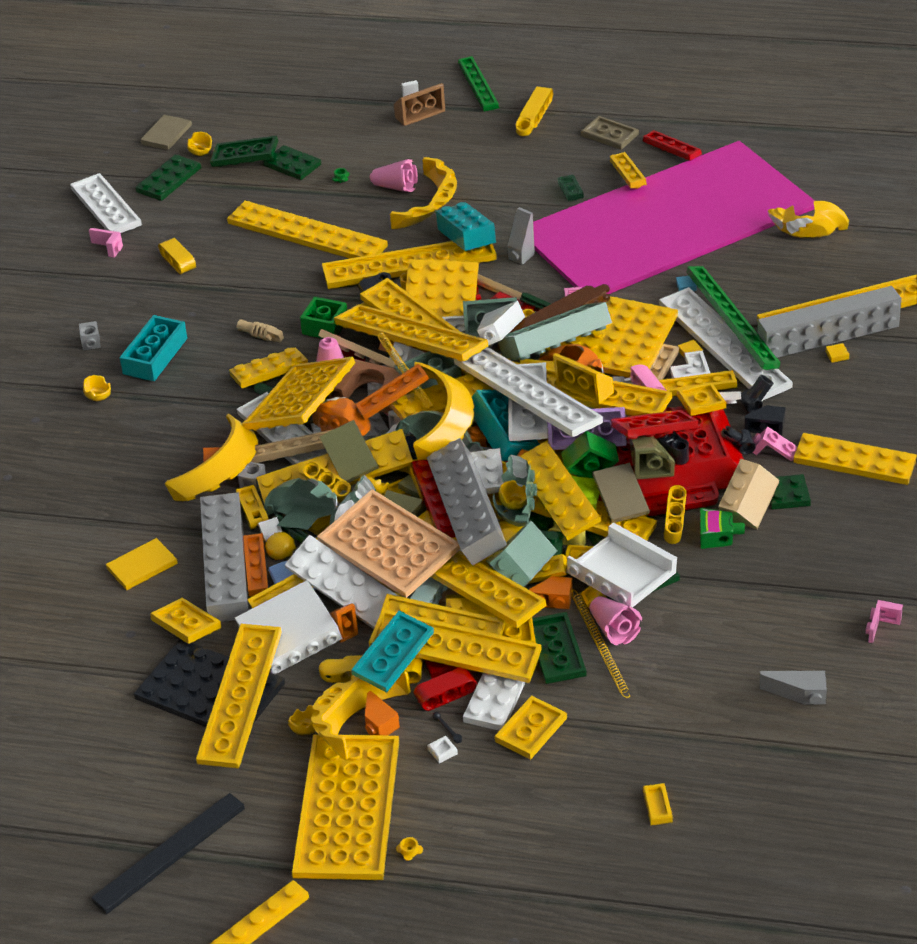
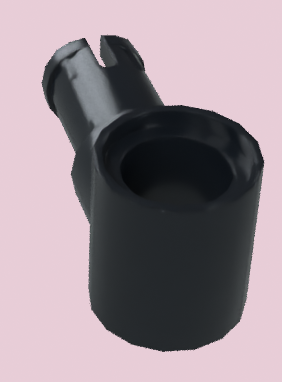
(741, 439)

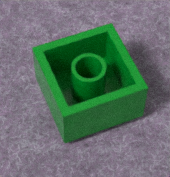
(321, 315)
(589, 454)

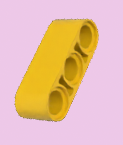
(177, 255)
(324, 475)
(675, 522)

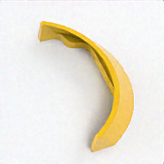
(446, 184)
(455, 420)
(221, 466)
(344, 700)

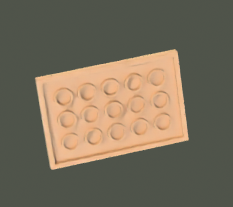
(389, 543)

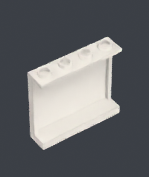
(623, 566)
(303, 623)

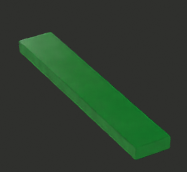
(478, 83)

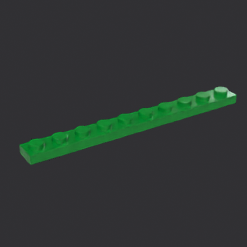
(733, 318)

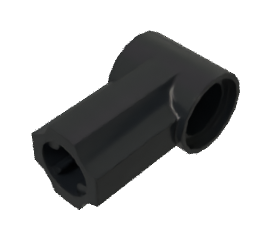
(753, 397)

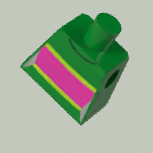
(718, 528)

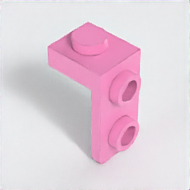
(109, 238)
(776, 442)
(883, 612)

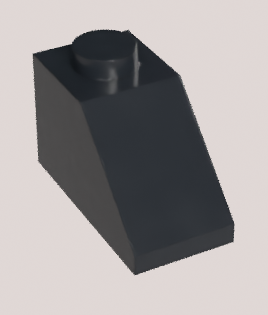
(766, 417)

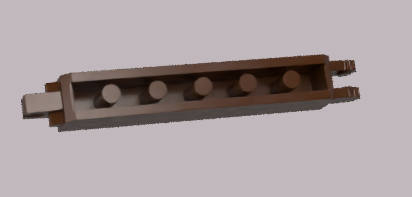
(576, 299)

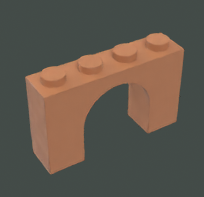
(364, 373)

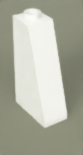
(500, 322)

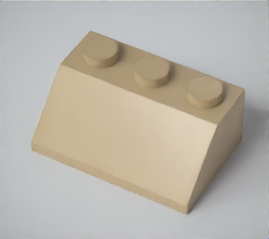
(749, 493)

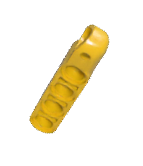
(534, 110)
(341, 669)

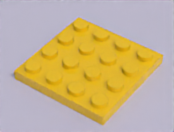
(442, 284)

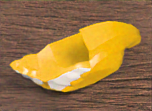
(823, 223)

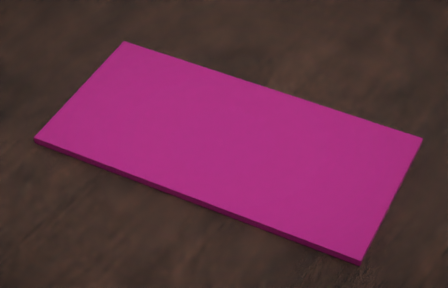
(668, 221)

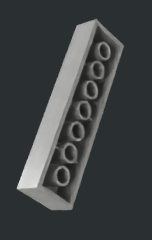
(831, 321)
(466, 502)
(224, 556)

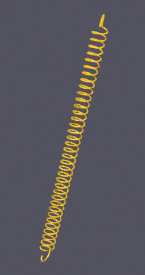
(405, 366)
(619, 689)

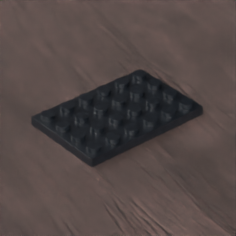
(189, 683)

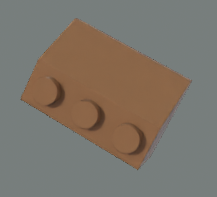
(420, 105)

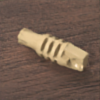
(261, 330)

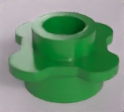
(340, 175)

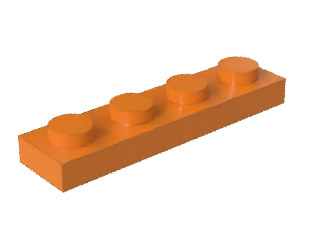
(392, 391)
(255, 563)

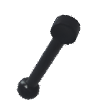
(457, 737)

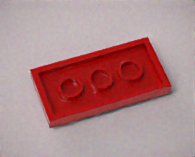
(654, 423)

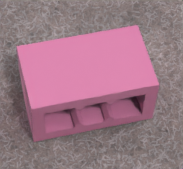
(642, 376)

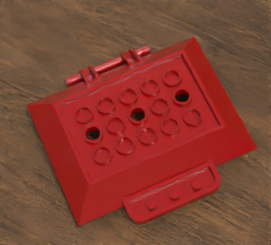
(707, 471)

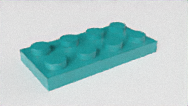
(392, 651)

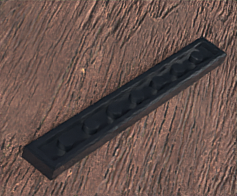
(167, 853)

